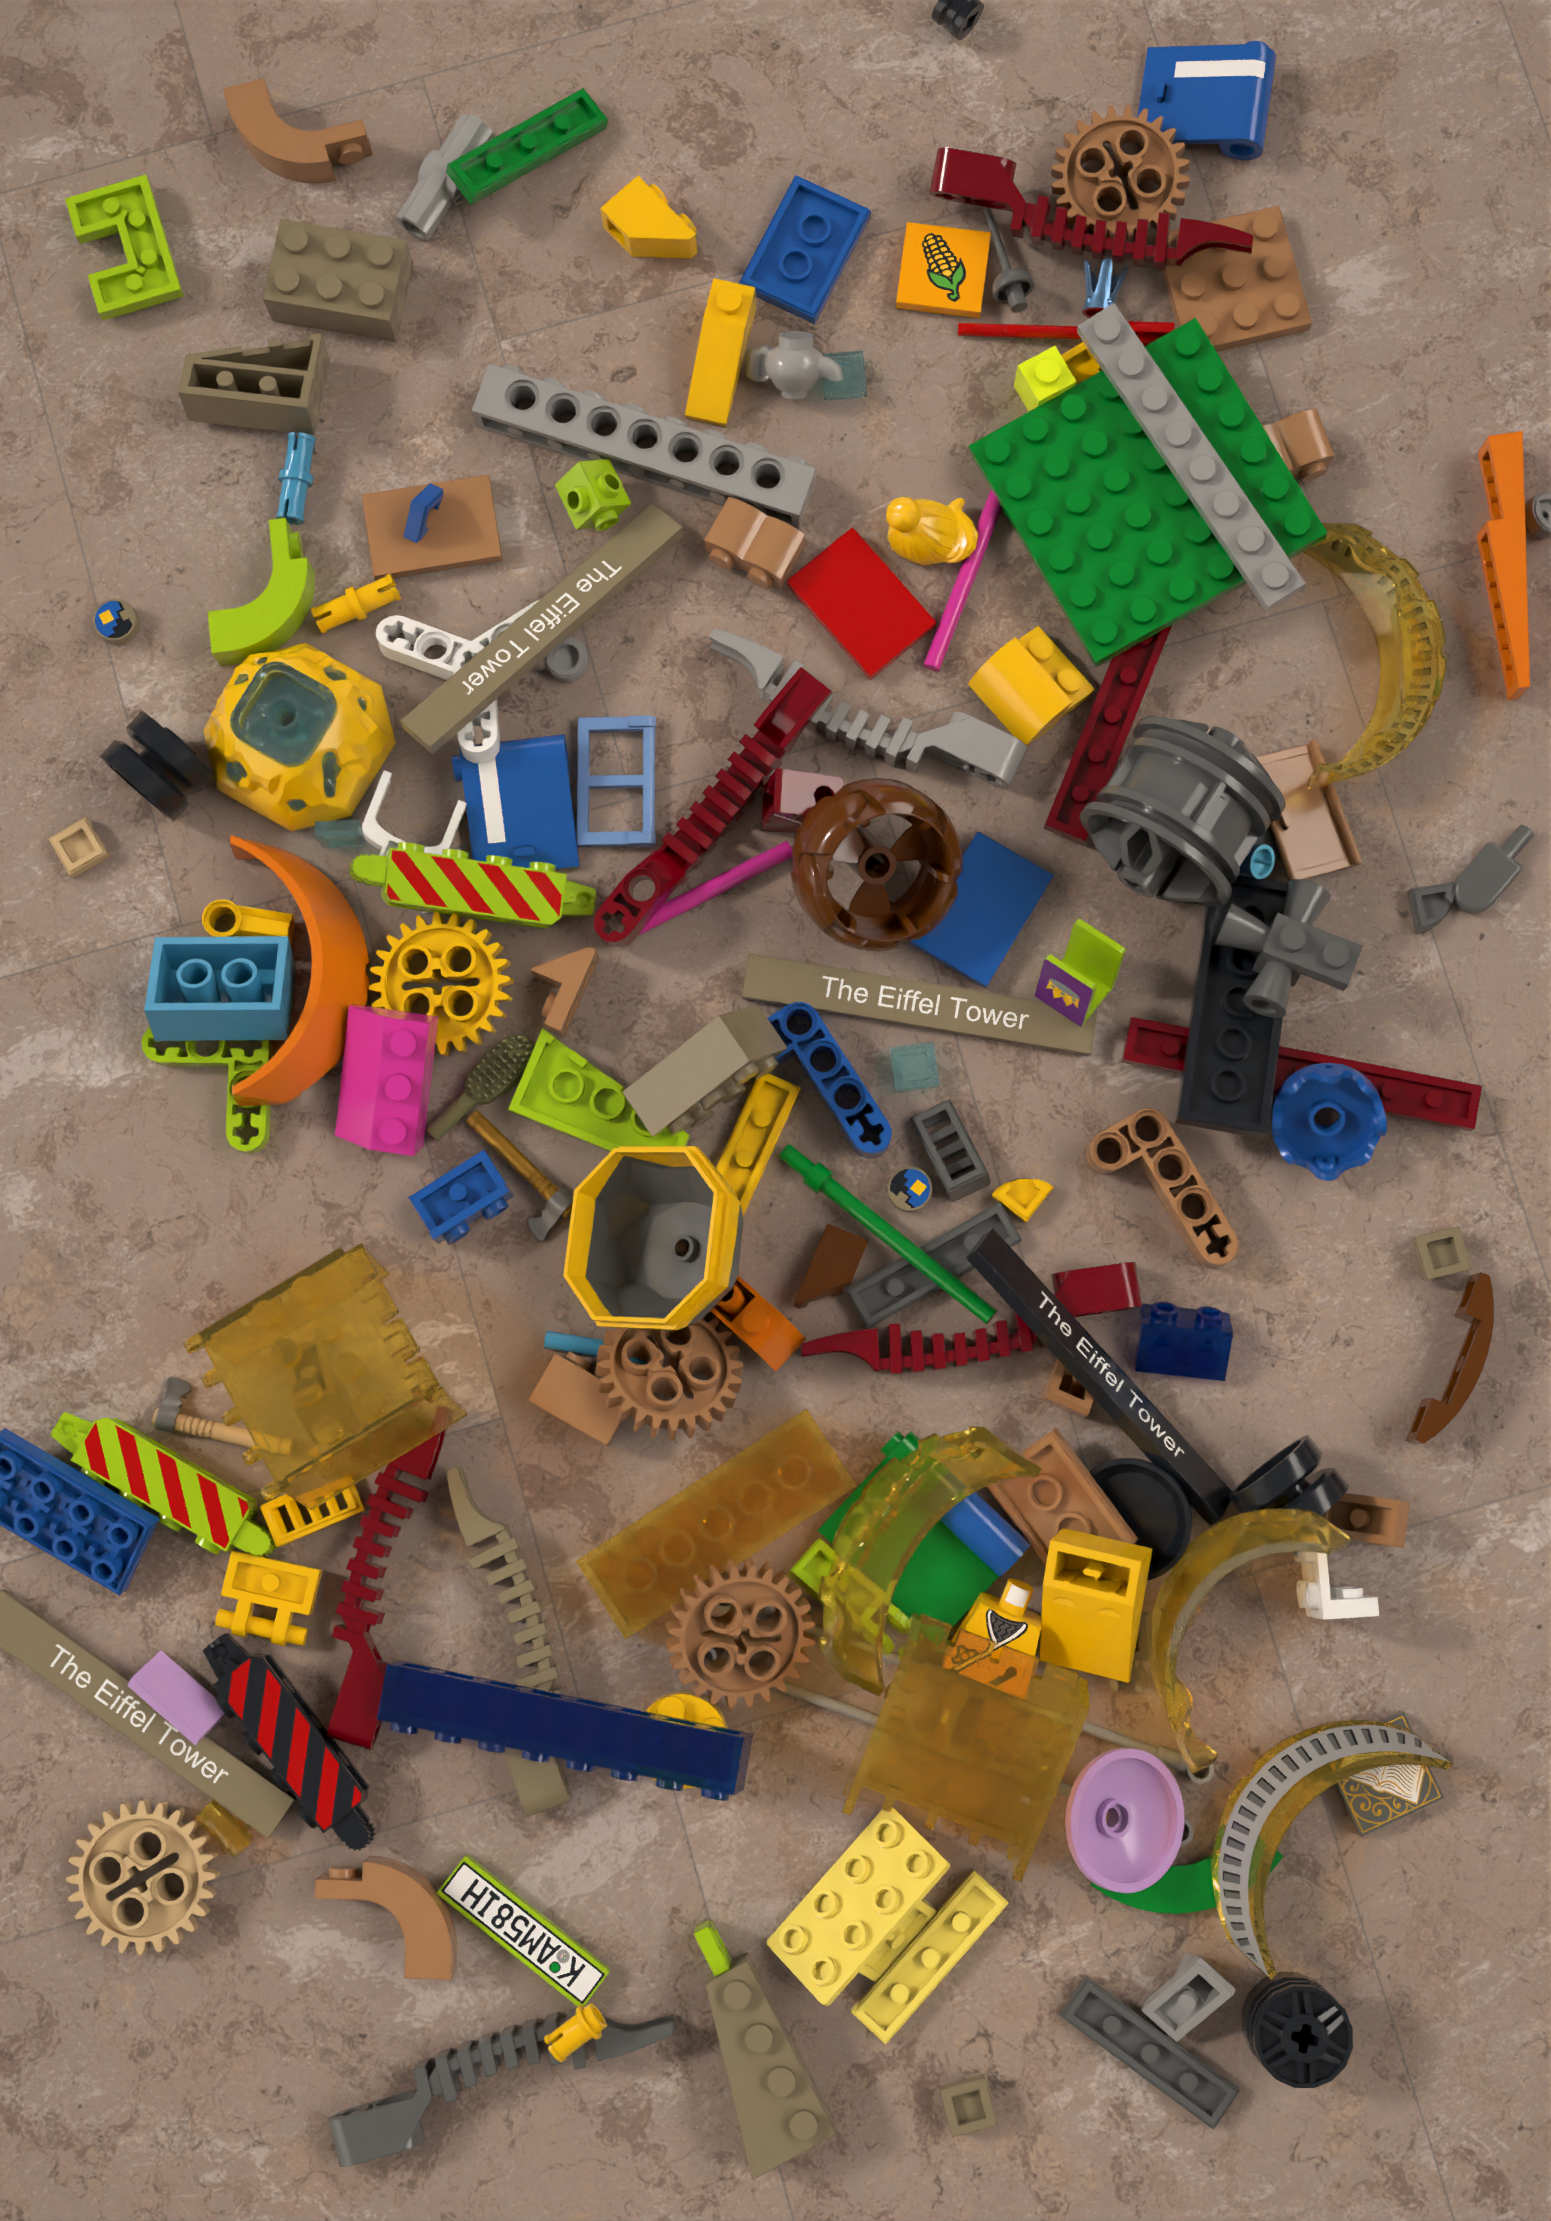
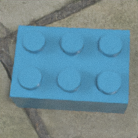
(220, 988)

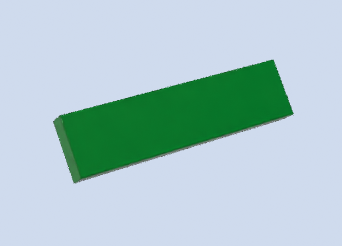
(526, 146)

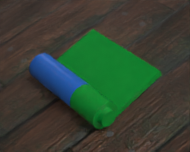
(956, 1556)

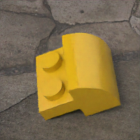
(1030, 685)

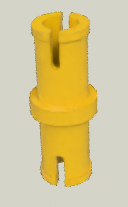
(356, 603)

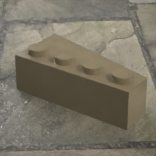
(768, 2079)

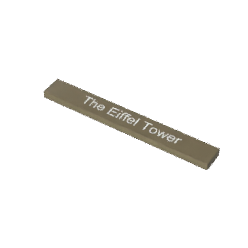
(541, 628)
(915, 1004)
(106, 1694)

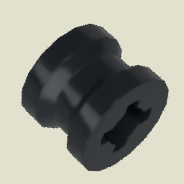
(958, 15)

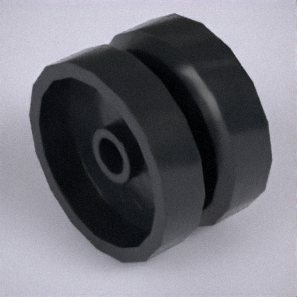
(160, 762)
(1284, 1482)

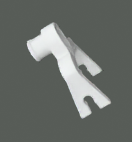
(383, 840)

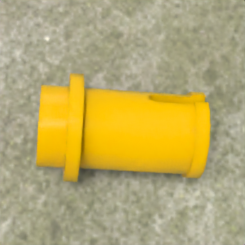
(576, 2031)

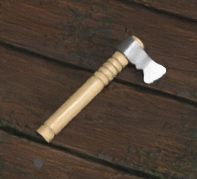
(170, 1419)

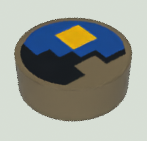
(116, 621)
(909, 1189)

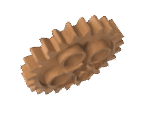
(1156, 162)
(634, 1384)
(747, 1594)

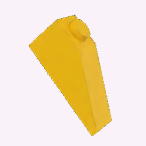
(720, 351)

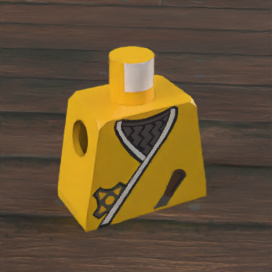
(1005, 1619)

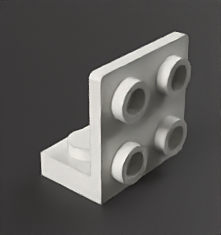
(1326, 1601)

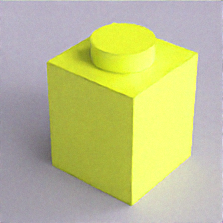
(1043, 378)

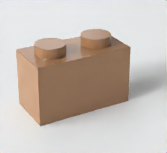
(573, 1396)

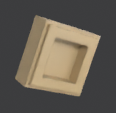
(79, 847)

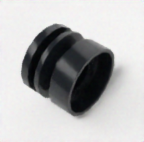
(1284, 2006)

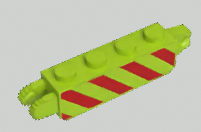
(473, 887)
(165, 1482)

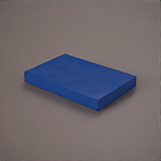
(805, 249)
(989, 912)

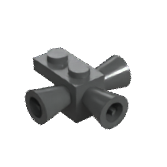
(1289, 948)

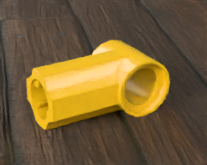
(248, 921)

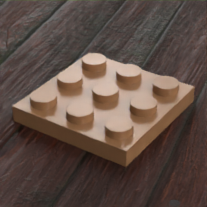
(1237, 293)

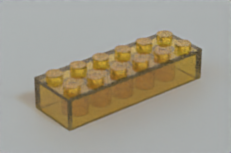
(715, 1520)

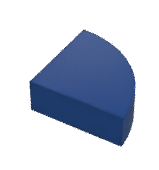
(420, 506)

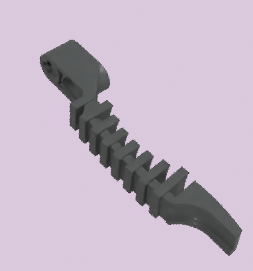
(395, 2122)

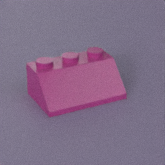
(386, 1079)

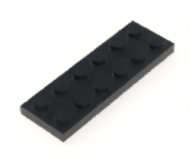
(1229, 1046)

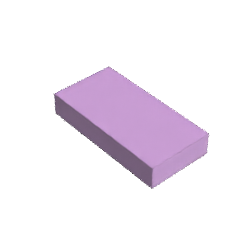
(177, 1697)

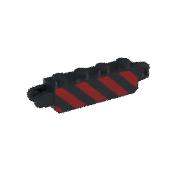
(292, 1740)

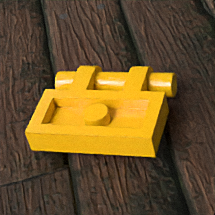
(271, 1584)

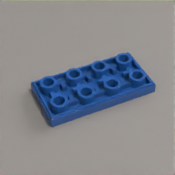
(71, 1514)

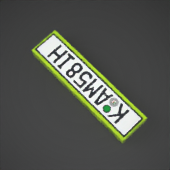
(523, 1931)

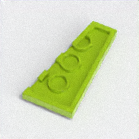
(580, 1100)

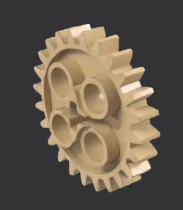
(163, 1911)

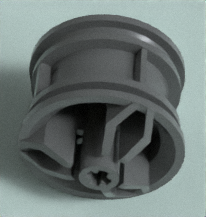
(1182, 811)

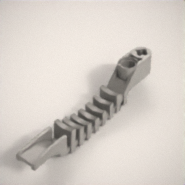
(961, 743)

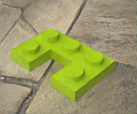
(150, 270)

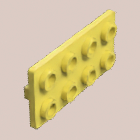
(862, 1908)

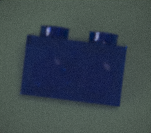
(1183, 1341)

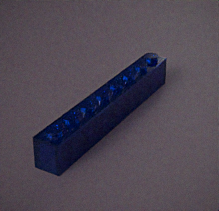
(565, 1728)

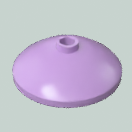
(1141, 1825)

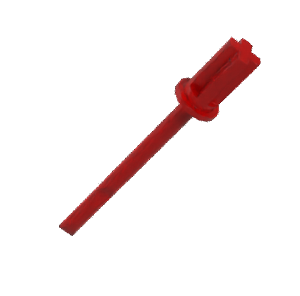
(1145, 331)

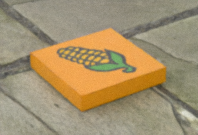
(943, 270)

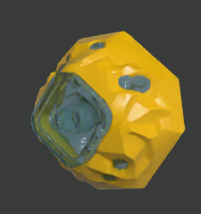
(319, 760)

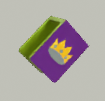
(1083, 976)

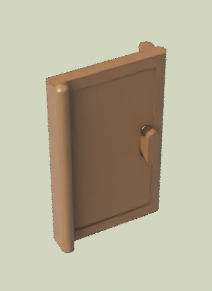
(1315, 825)

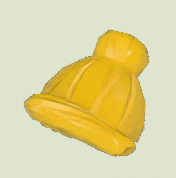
(930, 531)

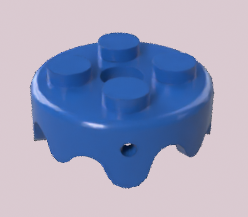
(1333, 1147)

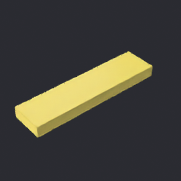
(929, 1956)

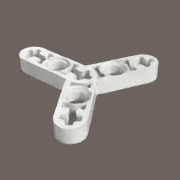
(458, 653)

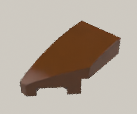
(831, 1265)

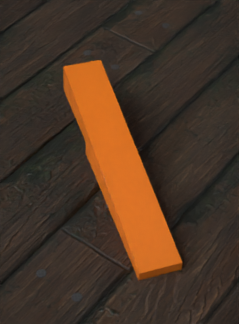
(1504, 555)

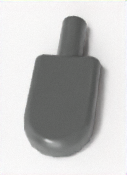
(1490, 873)

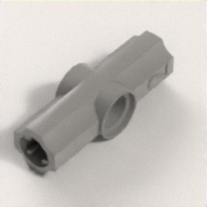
(435, 189)

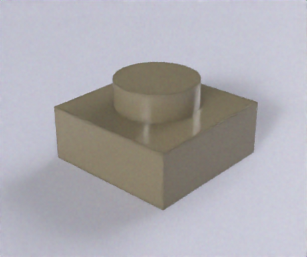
(1441, 1253)
(968, 2105)

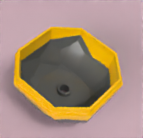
(634, 1233)

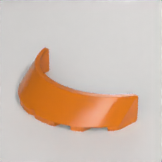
(336, 980)

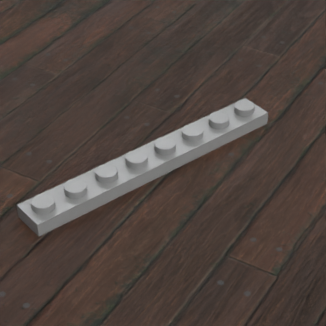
(1191, 457)

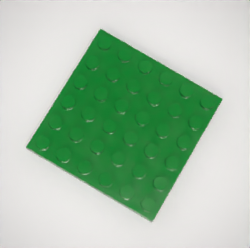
(1110, 515)

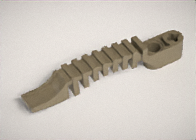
(537, 1783)

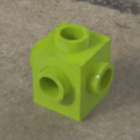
(593, 495)

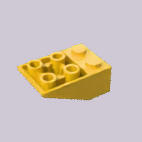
(1093, 1603)

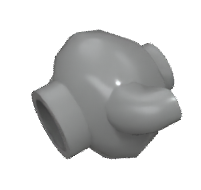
(791, 365)

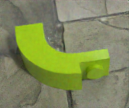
(273, 615)

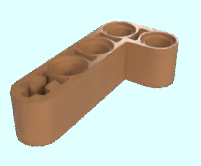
(1169, 1192)

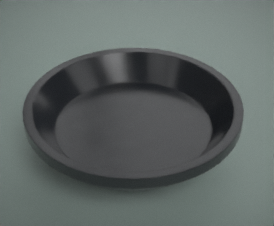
(1151, 1506)

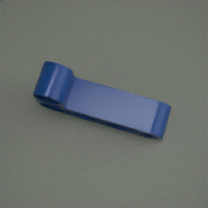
(829, 1083)

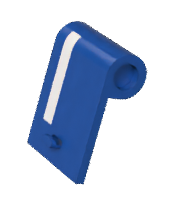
(1211, 94)
(521, 802)

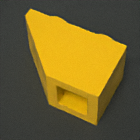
(646, 224)

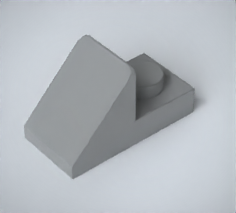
(1187, 1997)

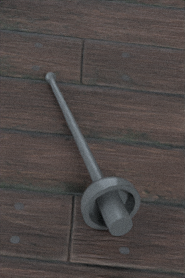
(1012, 283)

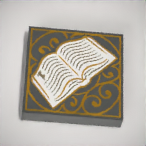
(1387, 1792)

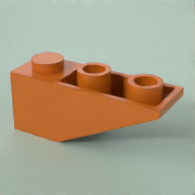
(758, 1324)

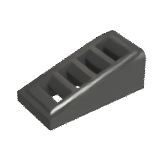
(967, 1183)

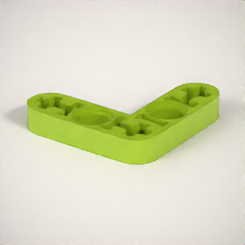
(239, 1068)

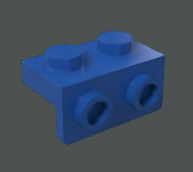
(461, 1198)

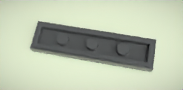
(903, 1284)
(1149, 2052)

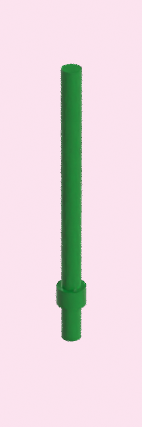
(820, 1179)

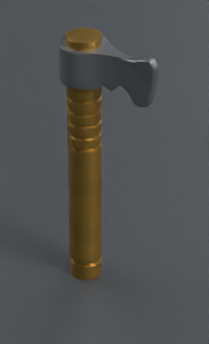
(558, 1200)

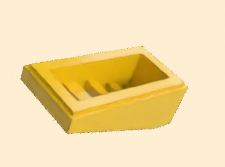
(278, 1529)

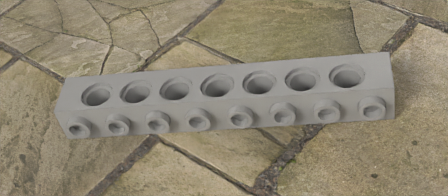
(505, 386)

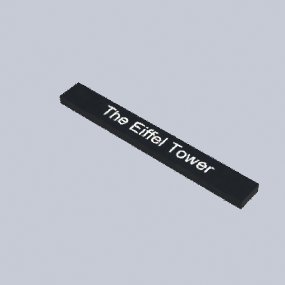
(1099, 1374)

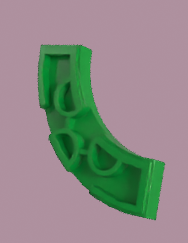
(1180, 1890)

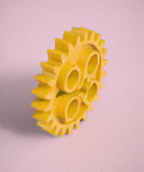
(441, 945)

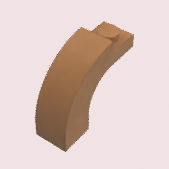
(287, 150)
(412, 1901)

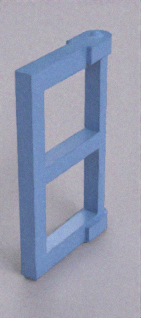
(585, 781)

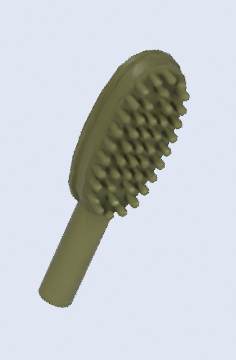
(487, 1081)

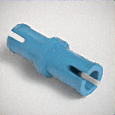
(296, 477)

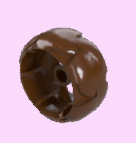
(833, 833)

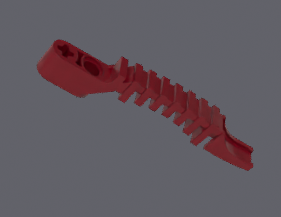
(989, 183)
(668, 867)
(1079, 1290)
(360, 1694)

